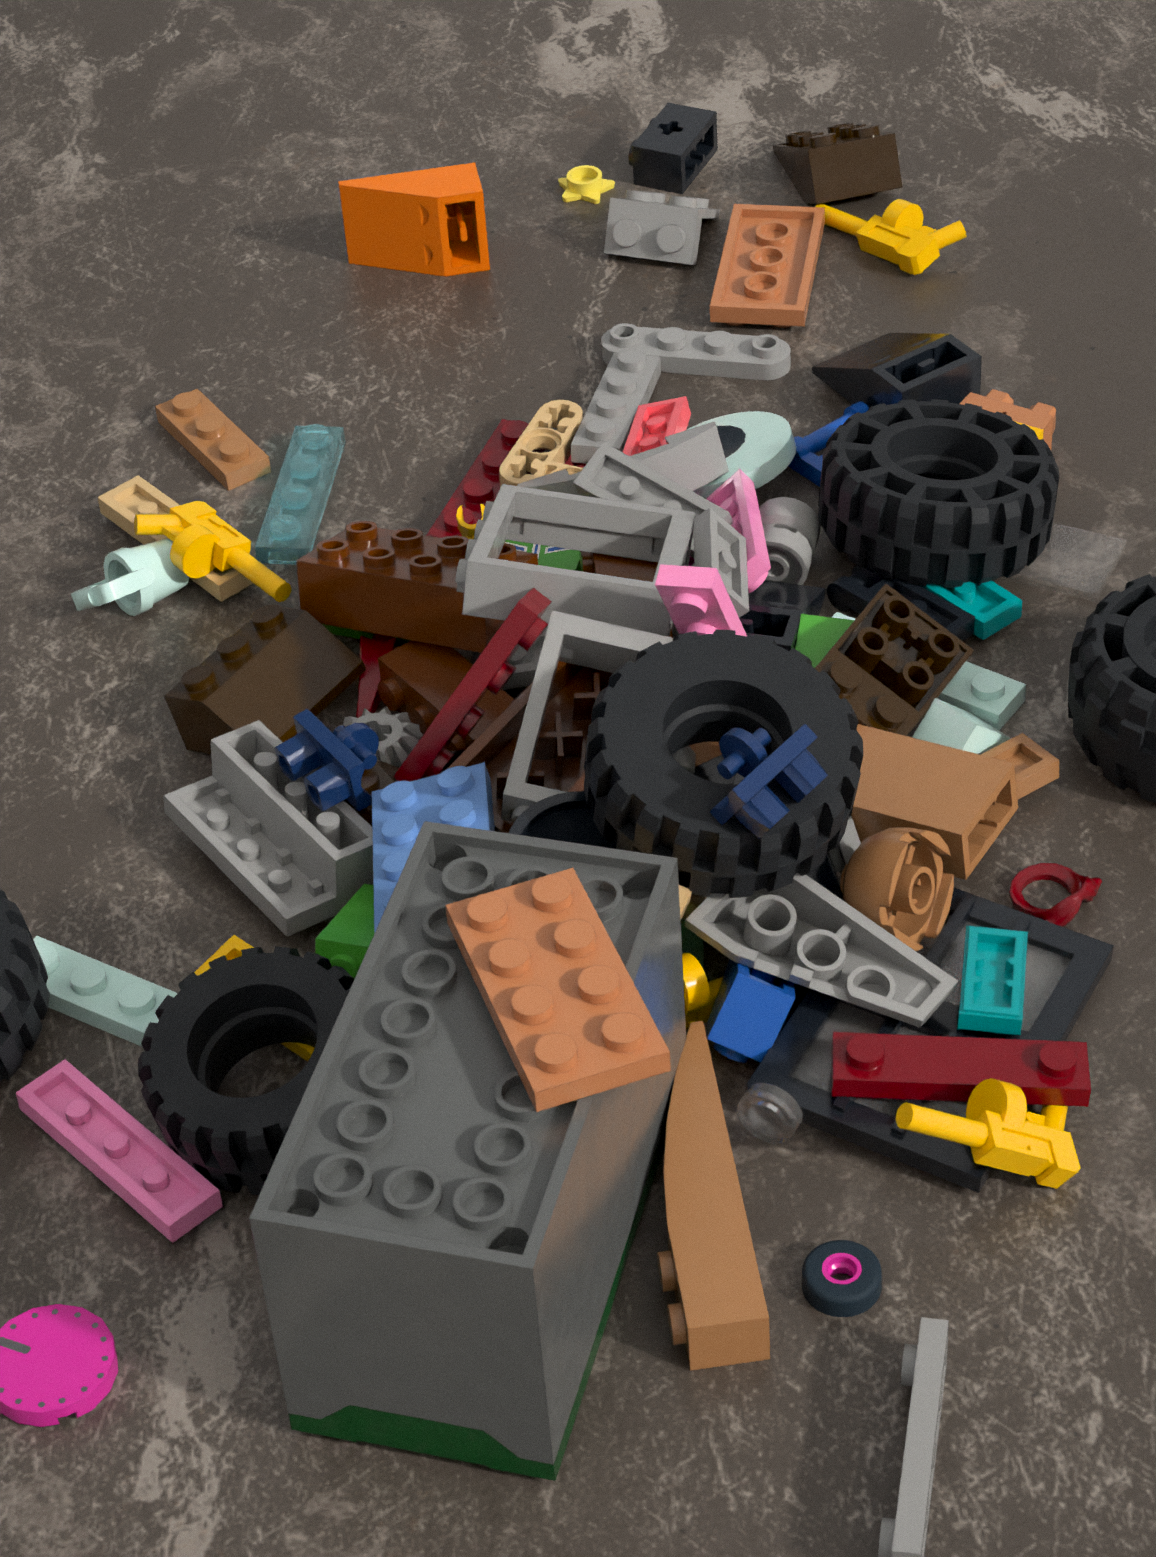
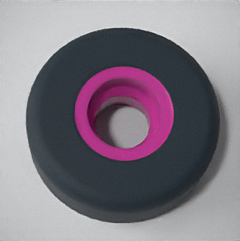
(841, 1297)

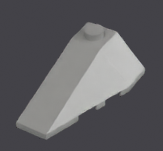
(824, 946)

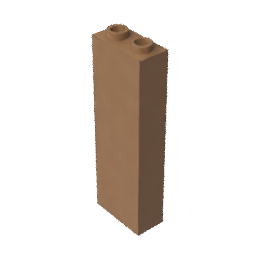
(929, 789)

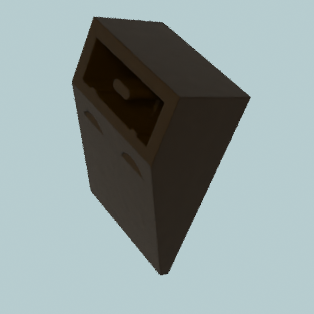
(841, 163)
(893, 662)

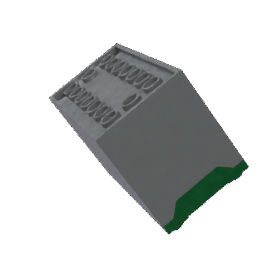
(426, 1230)

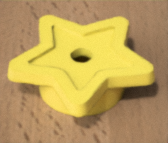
(585, 184)

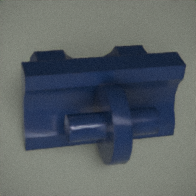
(336, 756)
(752, 799)

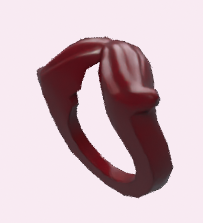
(1079, 887)

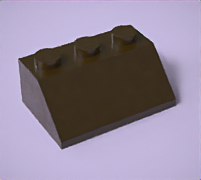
(263, 673)

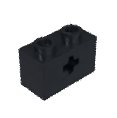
(674, 148)

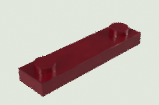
(953, 1066)

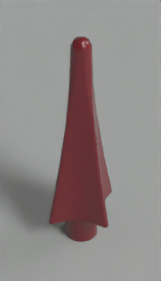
(368, 681)

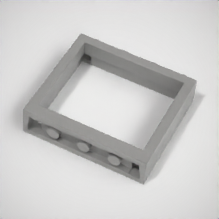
(579, 524)
(579, 643)

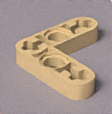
(538, 435)

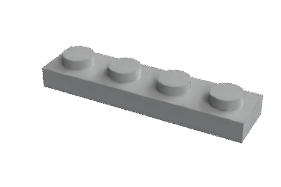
(609, 417)

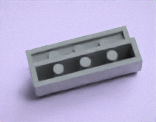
(271, 835)

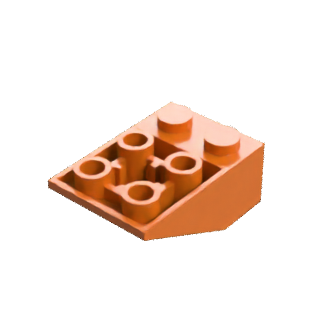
(417, 221)

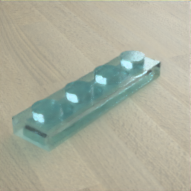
(300, 494)

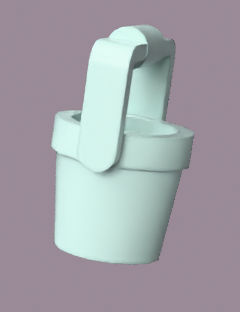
(134, 579)

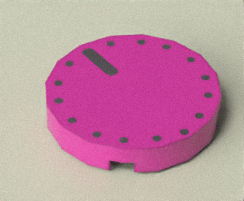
(55, 1364)

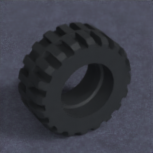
(214, 1026)

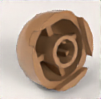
(901, 883)

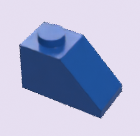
(748, 1012)

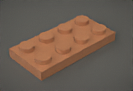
(767, 265)
(557, 989)

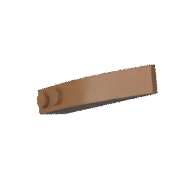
(710, 1244)

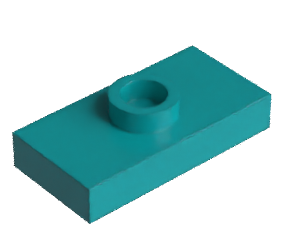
(993, 980)

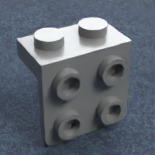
(656, 230)

